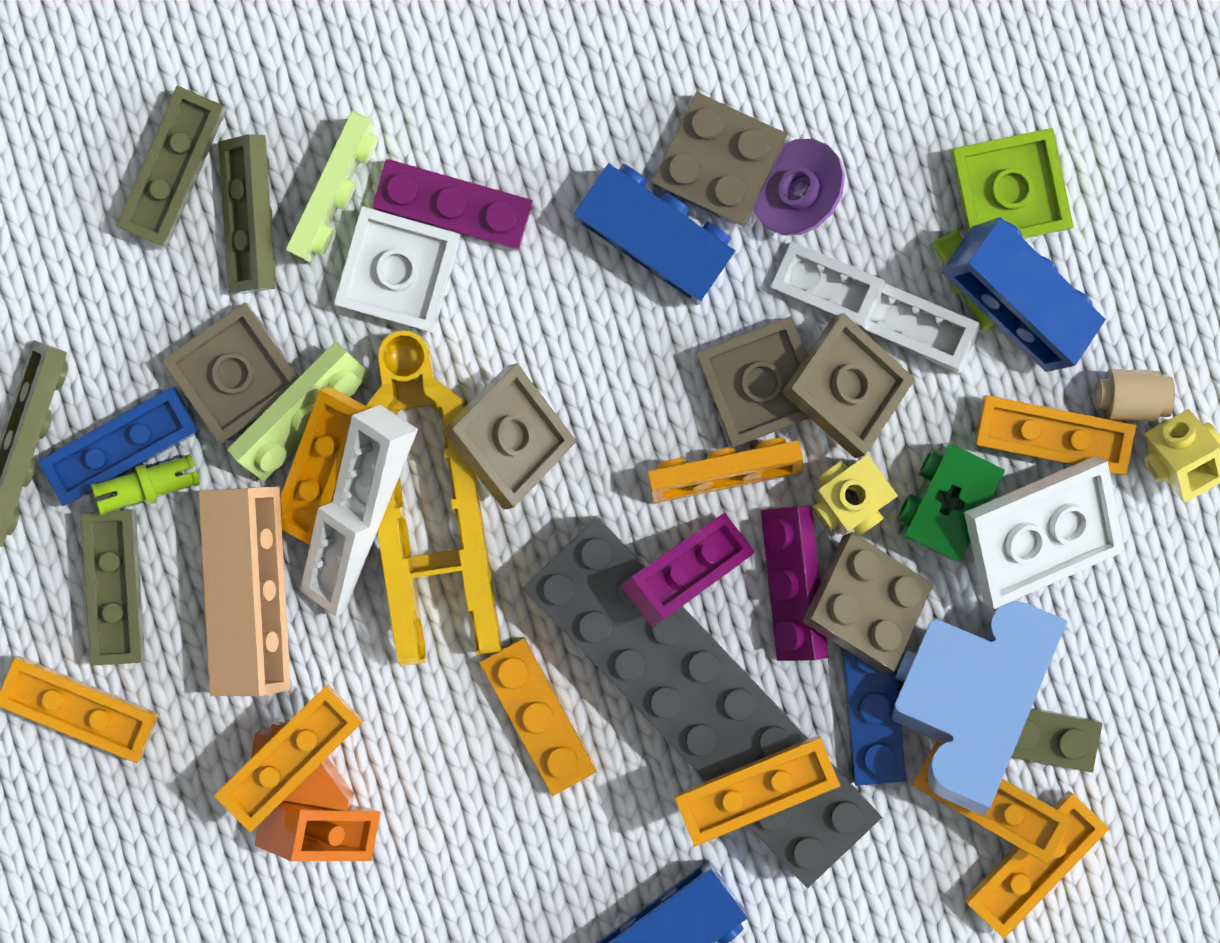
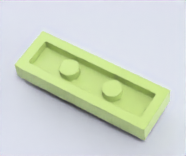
(333, 188)
(282, 425)

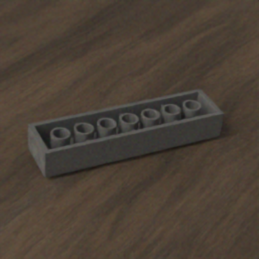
(692, 693)

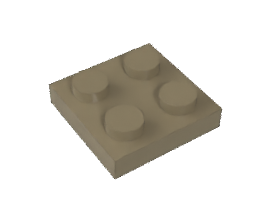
(720, 160)
(231, 372)
(749, 379)
(848, 385)
(509, 436)
(868, 603)

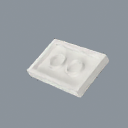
(1044, 531)

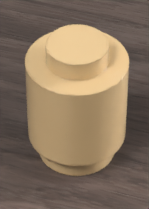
(1135, 395)

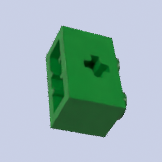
(973, 485)

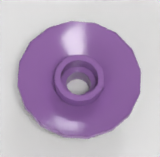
(799, 167)

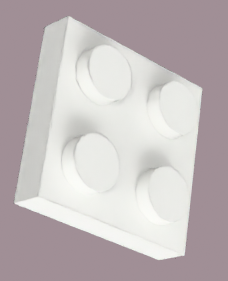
(397, 269)

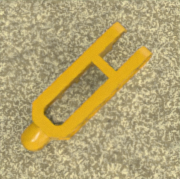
(408, 384)

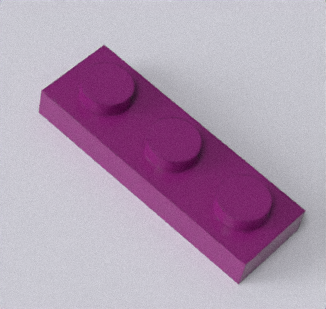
(452, 204)
(687, 569)
(792, 581)

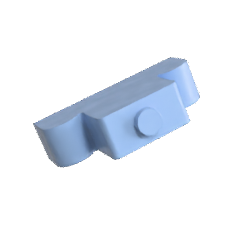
(976, 697)

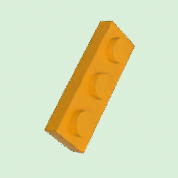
(1053, 433)
(317, 462)
(725, 470)
(77, 709)
(538, 716)
(289, 758)
(756, 790)
(1012, 816)
(1024, 880)

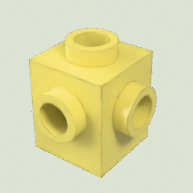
(1184, 455)
(868, 487)

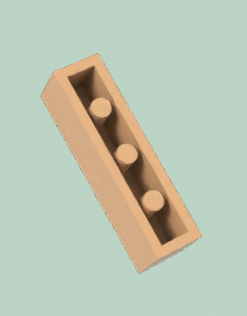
(244, 591)

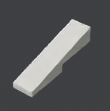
(876, 307)
(347, 526)

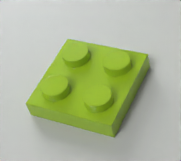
(1014, 181)

